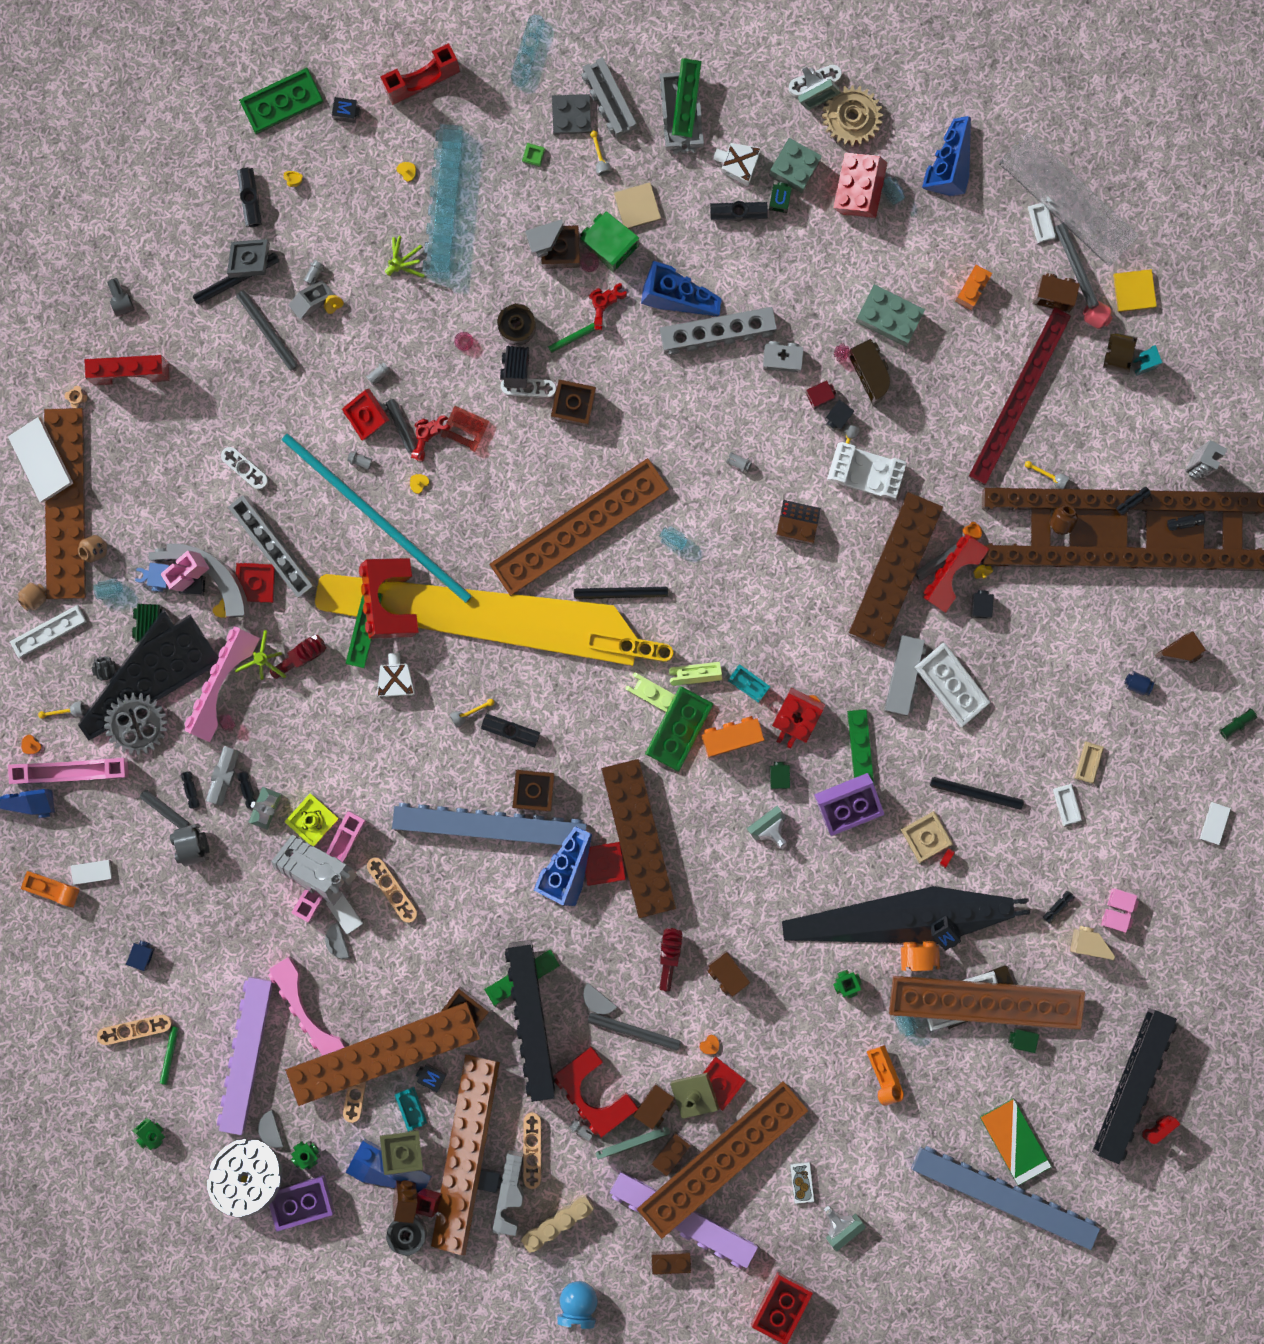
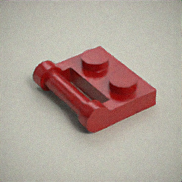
(1164, 1126)

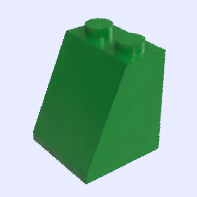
(609, 241)

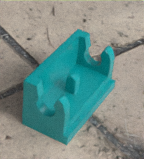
(1150, 360)
(748, 683)
(411, 1108)

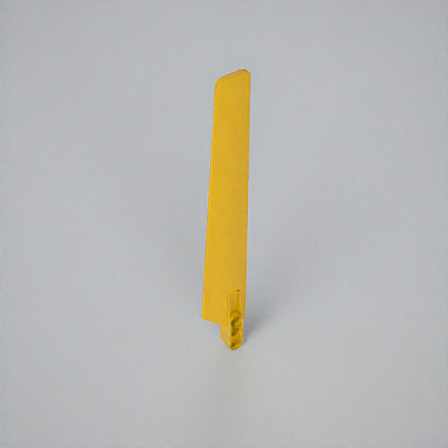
(519, 620)

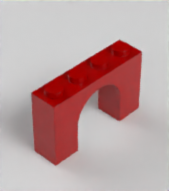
(438, 69)
(103, 370)
(379, 621)
(601, 1119)

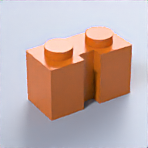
(977, 280)

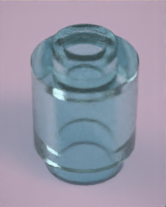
(893, 191)
(673, 538)
(108, 589)
(906, 1025)

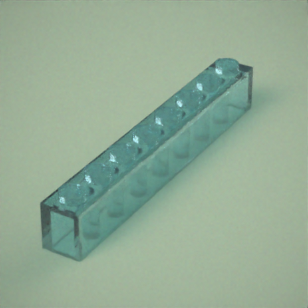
(444, 201)

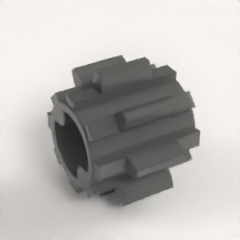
(103, 668)

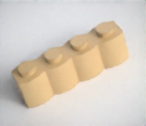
(552, 1226)

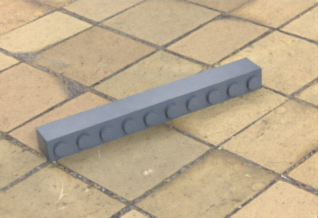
(483, 825)
(1006, 1198)

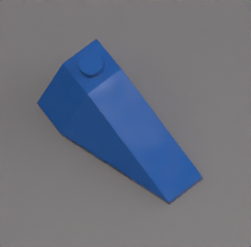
(952, 167)
(673, 292)
(30, 802)
(565, 873)
(368, 1168)

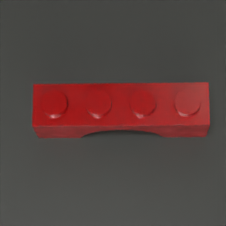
(940, 591)

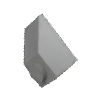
(544, 237)
(310, 299)

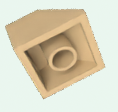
(1090, 943)

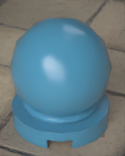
(578, 1304)

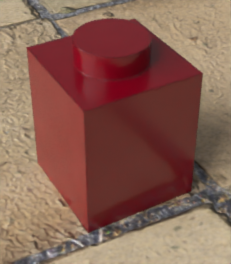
(820, 394)
(428, 1202)

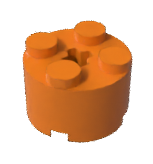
(920, 956)

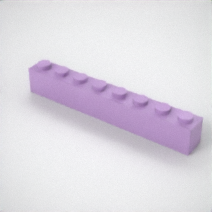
(246, 1055)
(695, 1226)

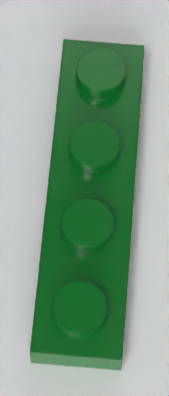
(686, 98)
(360, 640)
(860, 743)
(502, 988)

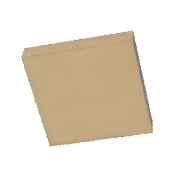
(637, 206)
(926, 837)

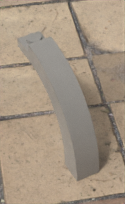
(229, 585)

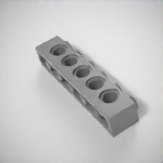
(764, 316)
(272, 546)

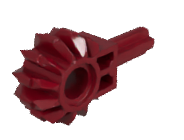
(301, 655)
(669, 956)

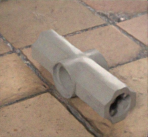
(222, 776)

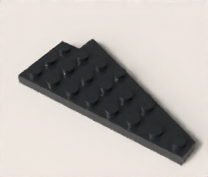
(158, 665)

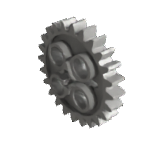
(151, 718)

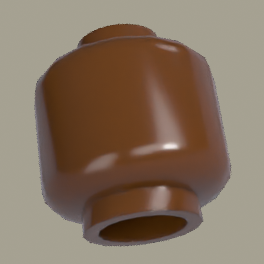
(1063, 520)

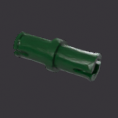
(1238, 723)

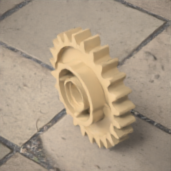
(848, 129)

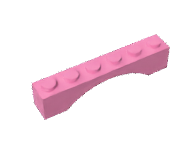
(203, 719)
(68, 771)
(339, 848)
(288, 977)

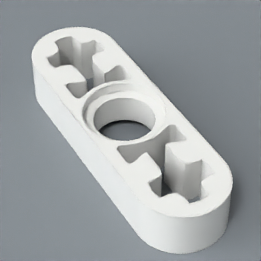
(826, 70)
(513, 392)
(237, 455)

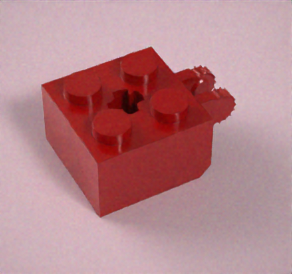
(797, 727)

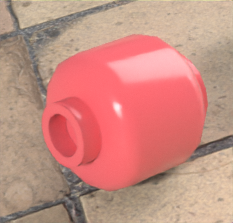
(1098, 316)

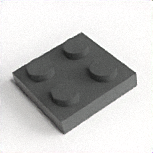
(571, 114)
(248, 258)

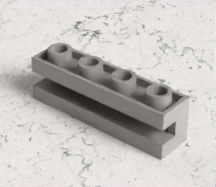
(609, 98)
(1205, 460)
(904, 675)

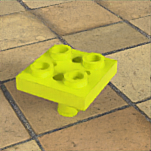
(311, 820)

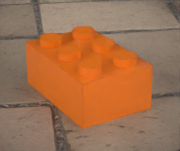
(732, 736)

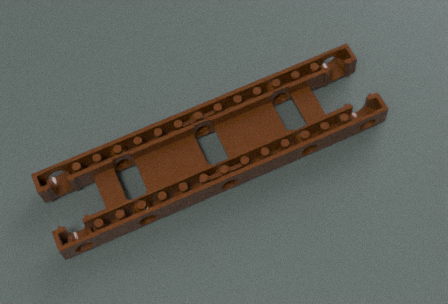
(1101, 532)

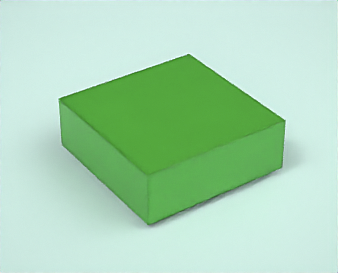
(533, 154)

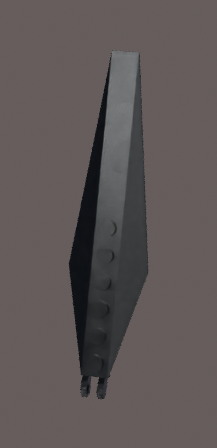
(904, 917)

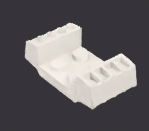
(867, 471)

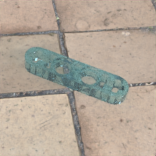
(526, 50)

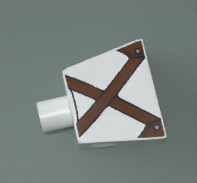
(738, 161)
(395, 678)

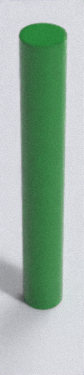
(571, 338)
(169, 1055)

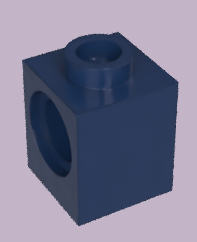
(140, 955)

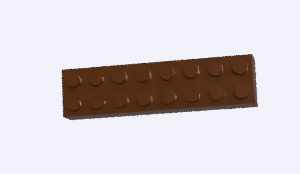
(895, 570)
(638, 838)

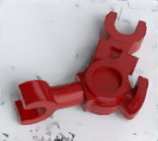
(603, 300)
(425, 431)

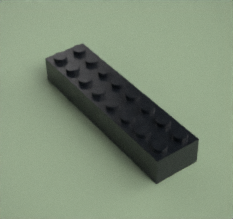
(531, 1020)
(1134, 1086)

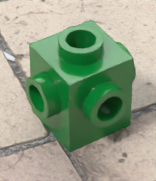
(854, 987)
(143, 1131)
(308, 1148)

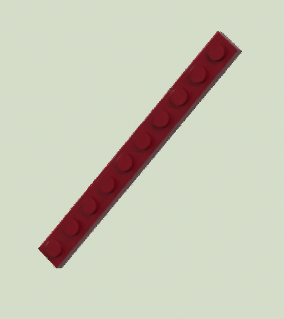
(1019, 396)

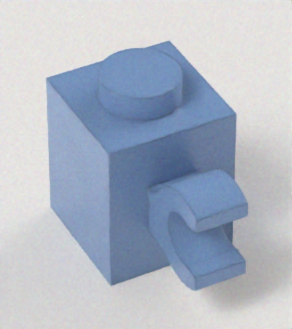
(153, 576)

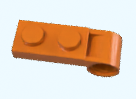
(50, 889)
(891, 1090)

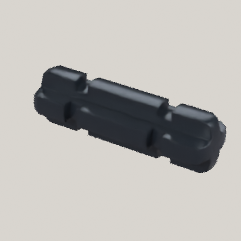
(1133, 501)
(1185, 522)
(246, 788)
(190, 790)
(1058, 907)

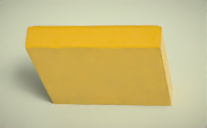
(1134, 290)

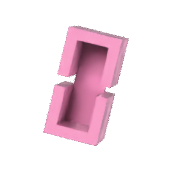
(179, 577)
(1123, 901)

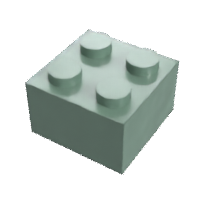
(795, 165)

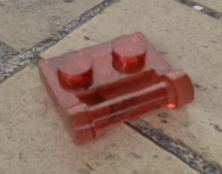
(469, 423)

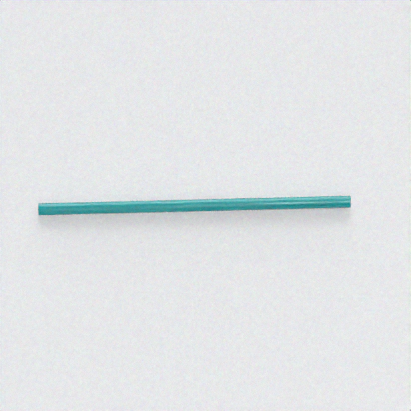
(376, 518)

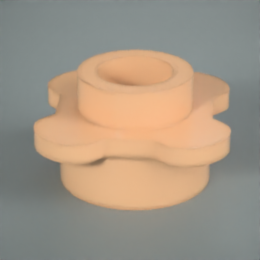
(73, 392)

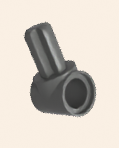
(120, 301)

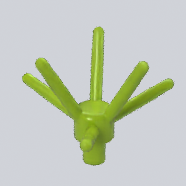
(398, 264)
(262, 659)

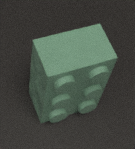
(890, 315)

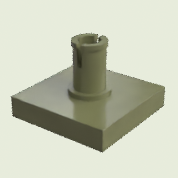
(694, 1095)
(401, 1152)

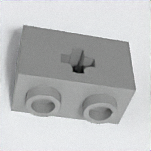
(773, 361)

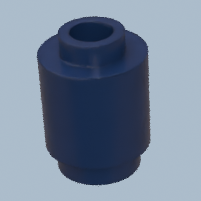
(1139, 683)

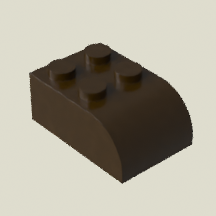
(870, 369)

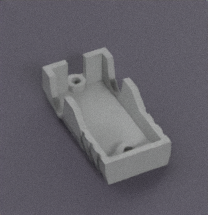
(668, 96)
(313, 869)
(510, 1195)

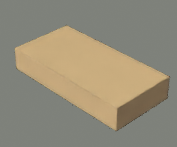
(1089, 762)

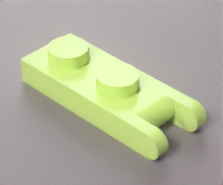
(696, 673)
(651, 693)

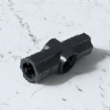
(250, 208)
(725, 211)
(523, 734)

